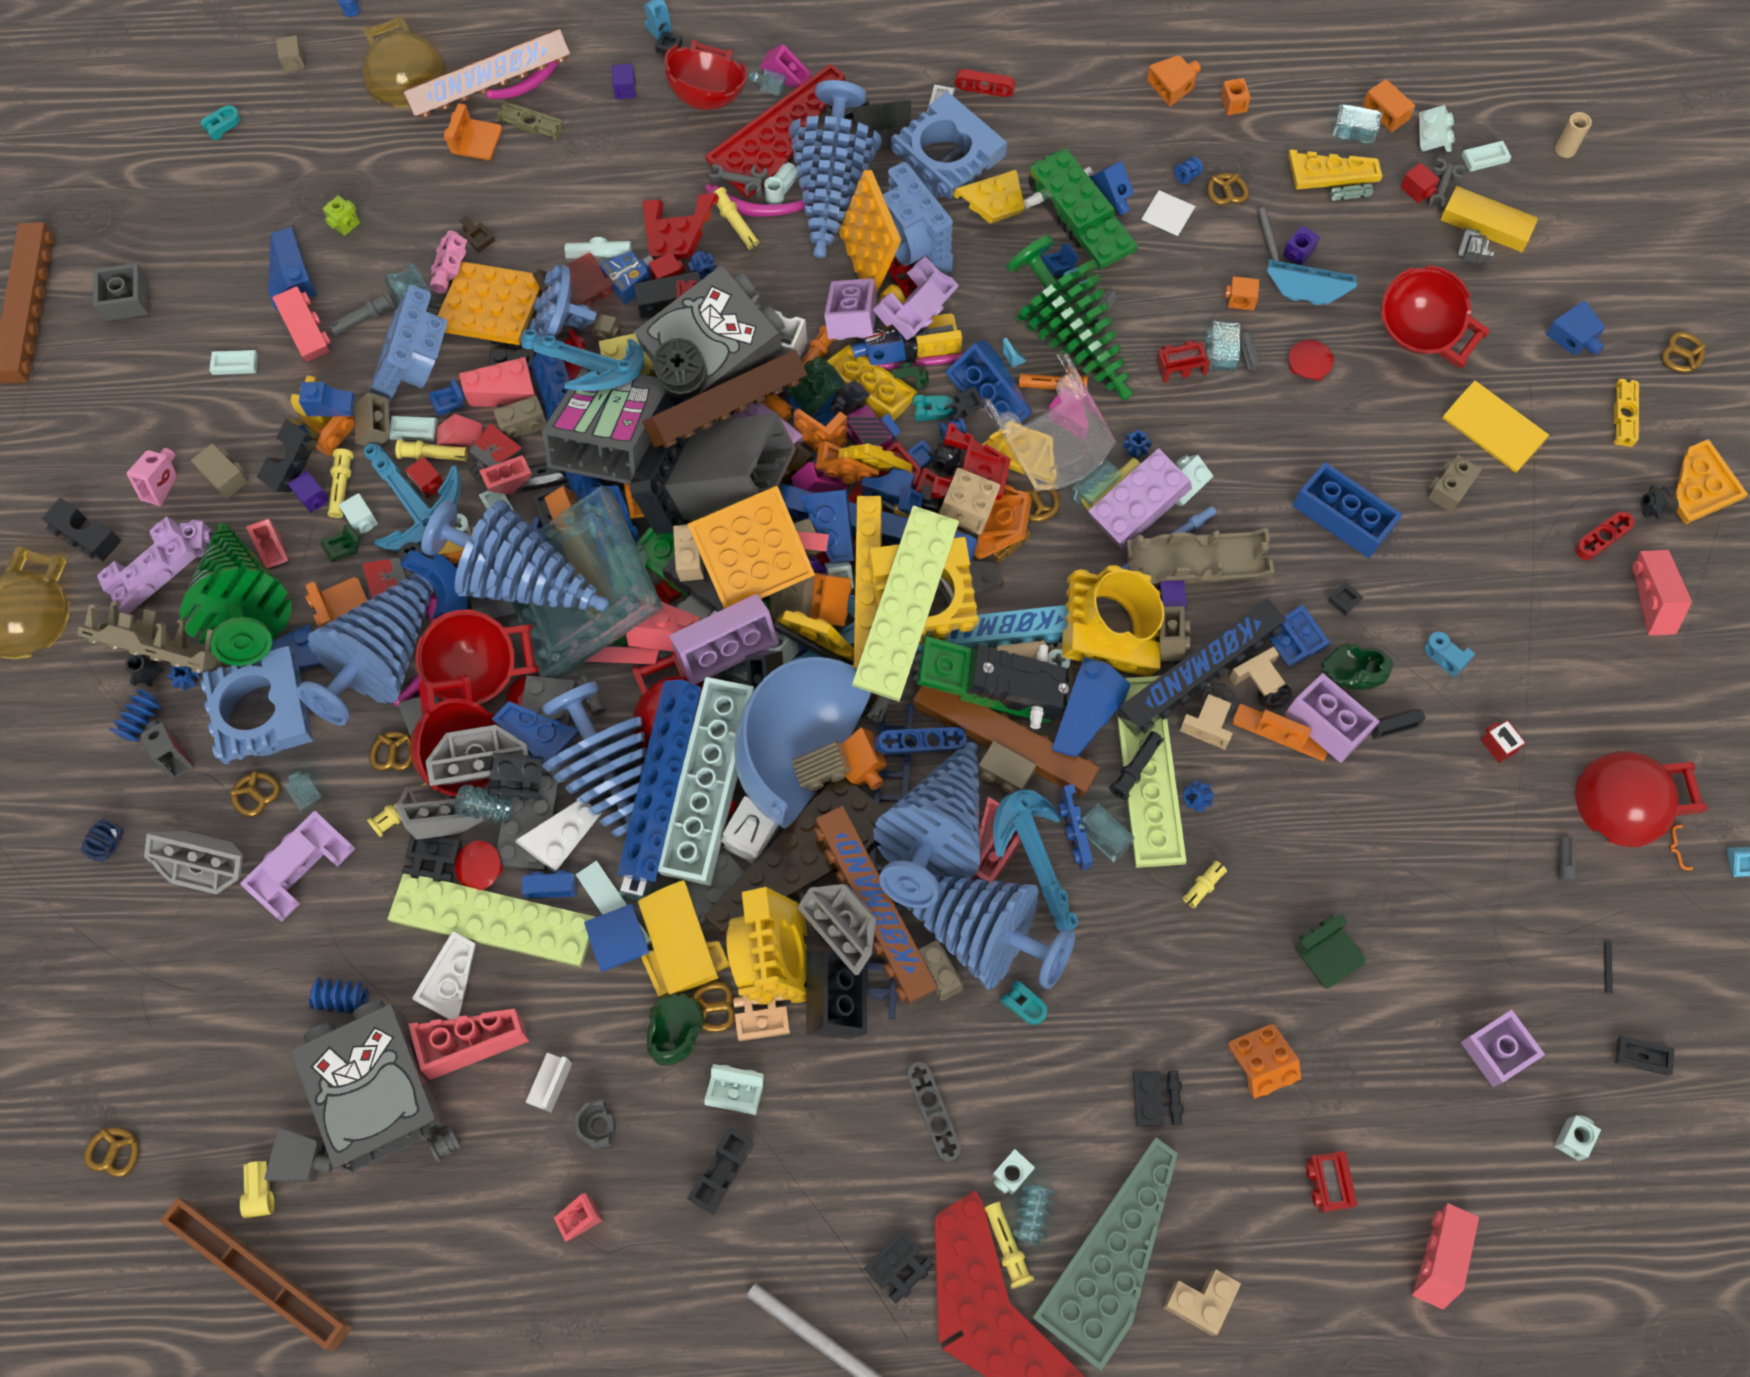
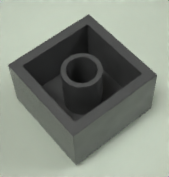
(120, 292)

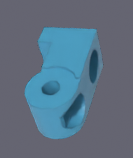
(656, 15)
(1447, 654)

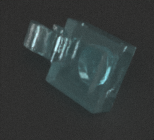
(770, 82)

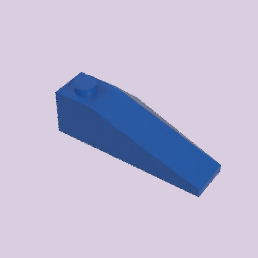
(287, 265)
(985, 370)
(1093, 700)

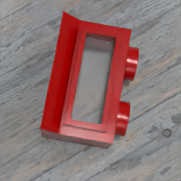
(1182, 359)
(1331, 1182)

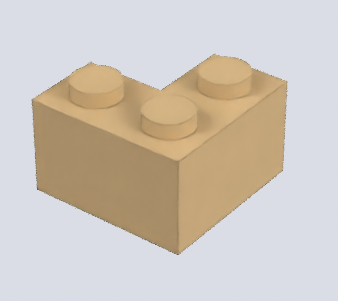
(687, 556)
(1203, 1309)

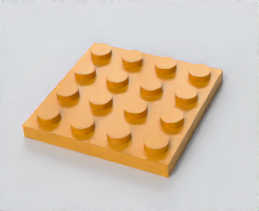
(869, 231)
(490, 303)
(751, 548)

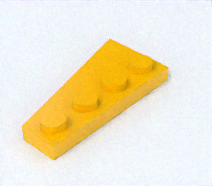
(1324, 171)

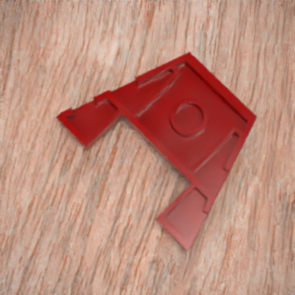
(676, 234)
(978, 460)

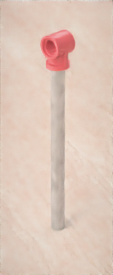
(810, 1333)

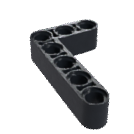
(649, 486)

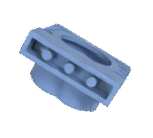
(949, 122)
(919, 220)
(409, 345)
(282, 731)

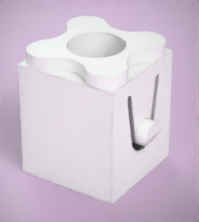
(792, 336)
(749, 832)

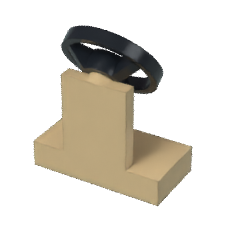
(1265, 677)
(1210, 721)

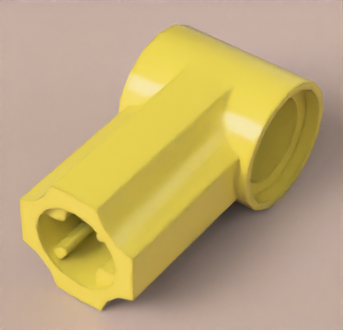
(257, 1196)

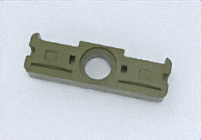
(518, 115)

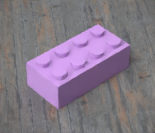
(1140, 499)
(724, 639)

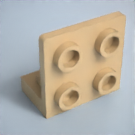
(970, 500)

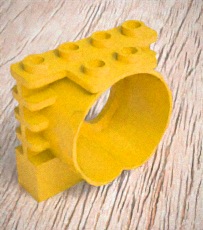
(962, 610)
(1091, 637)
(768, 948)

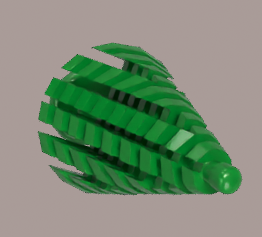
(1061, 299)
(236, 600)

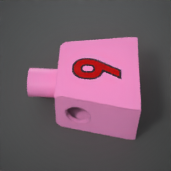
(153, 476)

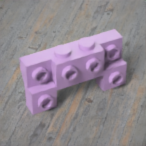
(924, 302)
(149, 570)
(291, 860)

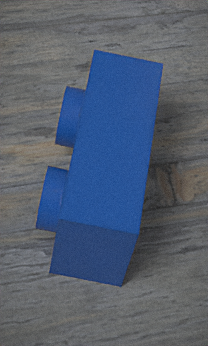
(542, 885)

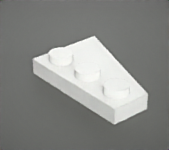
(559, 835)
(447, 979)

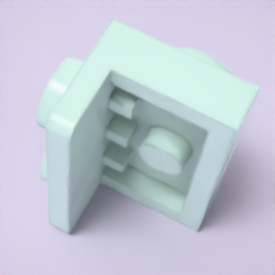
(1436, 128)
(1196, 471)
(734, 1089)

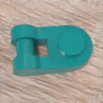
(226, 116)
(937, 406)
(1033, 1009)

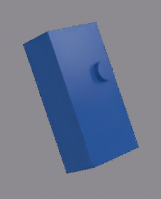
(1347, 510)

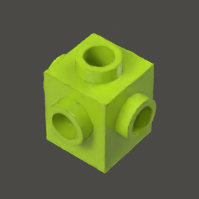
(341, 215)

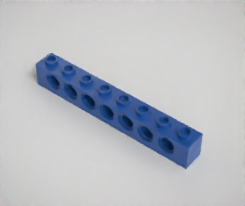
(550, 379)
(659, 781)

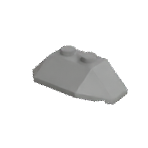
(469, 753)
(431, 813)
(194, 860)
(841, 922)

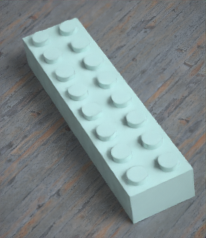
(705, 784)

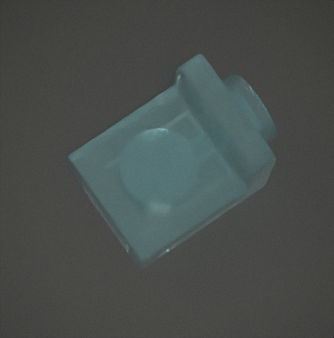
(302, 790)

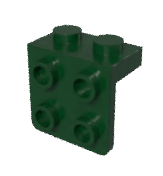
(1330, 951)

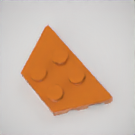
(1005, 522)

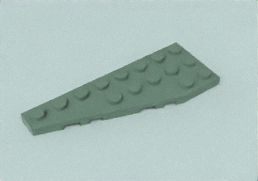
(1102, 1283)

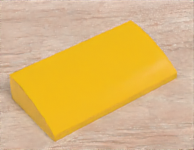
(1490, 218)
(886, 393)
(1495, 426)
(677, 938)

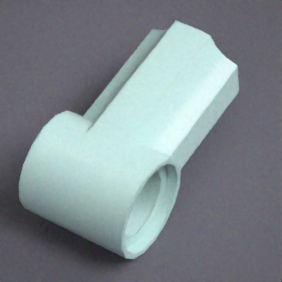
(780, 183)

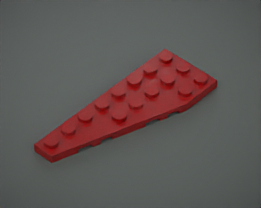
(767, 138)

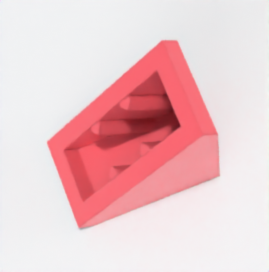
(458, 432)
(506, 476)
(268, 543)
(578, 1217)

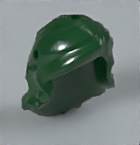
(1357, 667)
(673, 1028)

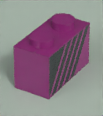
(867, 429)

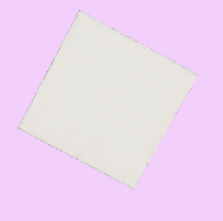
(1168, 213)

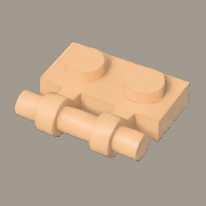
(762, 1022)

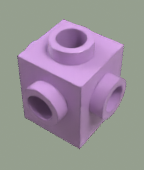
(197, 535)

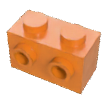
(1394, 106)
(830, 598)

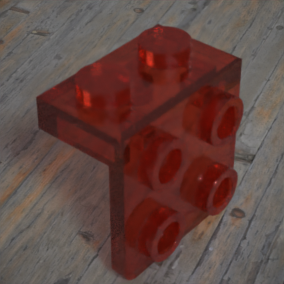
(588, 281)

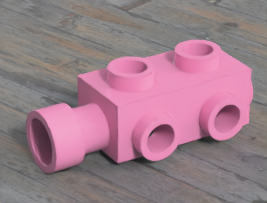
(447, 261)

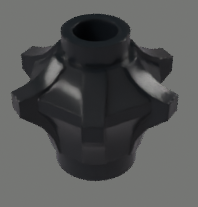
(945, 458)
(1659, 502)
(142, 669)

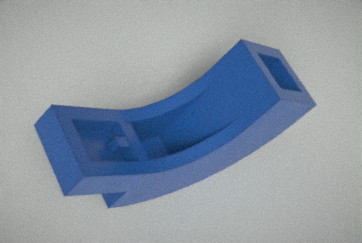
(441, 575)

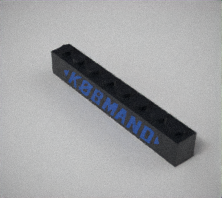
(1201, 667)

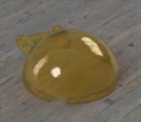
(398, 62)
(31, 605)

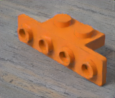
(1279, 730)

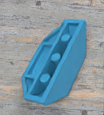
(1310, 283)

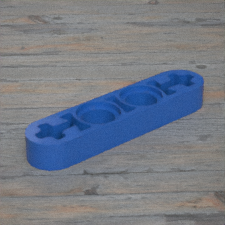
(920, 738)

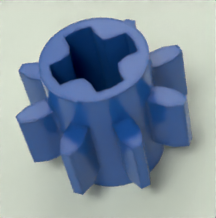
(702, 263)
(1137, 444)
(183, 677)
(1198, 796)

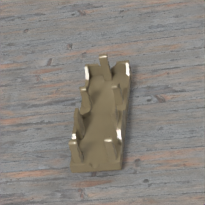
(1202, 557)
(148, 639)

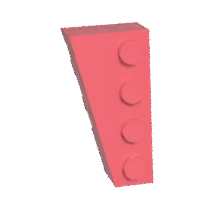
(465, 1040)

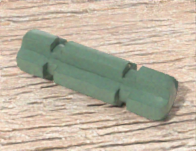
(1351, 192)

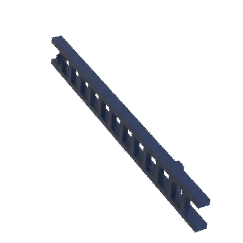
(877, 993)

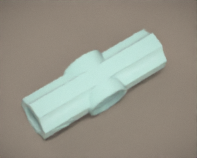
(598, 247)

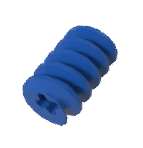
(135, 716)
(336, 996)

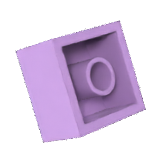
(1502, 1048)

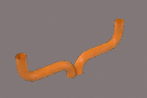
(1672, 848)

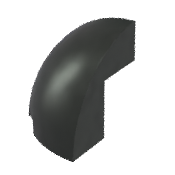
(884, 119)

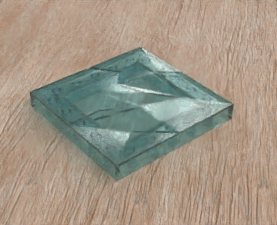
(601, 549)

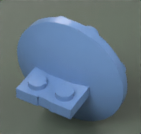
(555, 306)

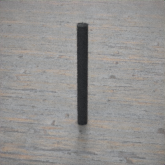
(807, 643)

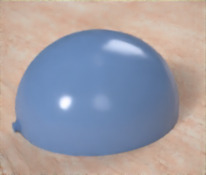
(788, 716)

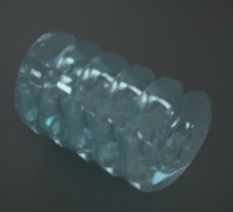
(478, 802)
(1033, 1214)

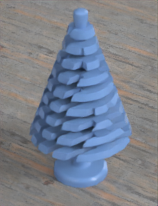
(833, 149)
(508, 560)
(368, 648)
(598, 751)
(932, 832)
(991, 926)

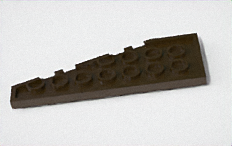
(796, 855)

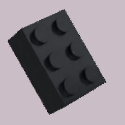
(835, 997)

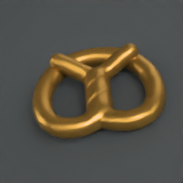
(1226, 186)
(1685, 353)
(1040, 507)
(392, 752)
(258, 796)
(716, 1006)
(112, 1152)

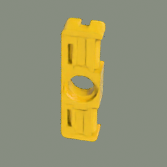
(1626, 427)

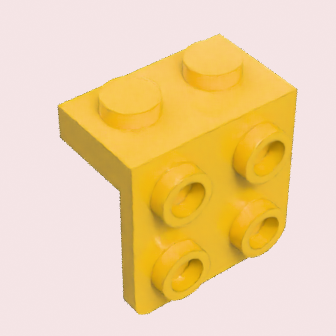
(940, 343)

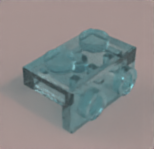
(399, 282)
(1095, 483)

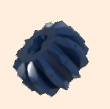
(102, 840)

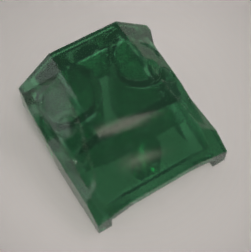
(817, 386)

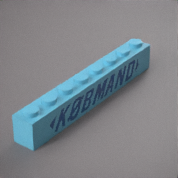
(1013, 628)

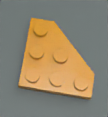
(1705, 483)

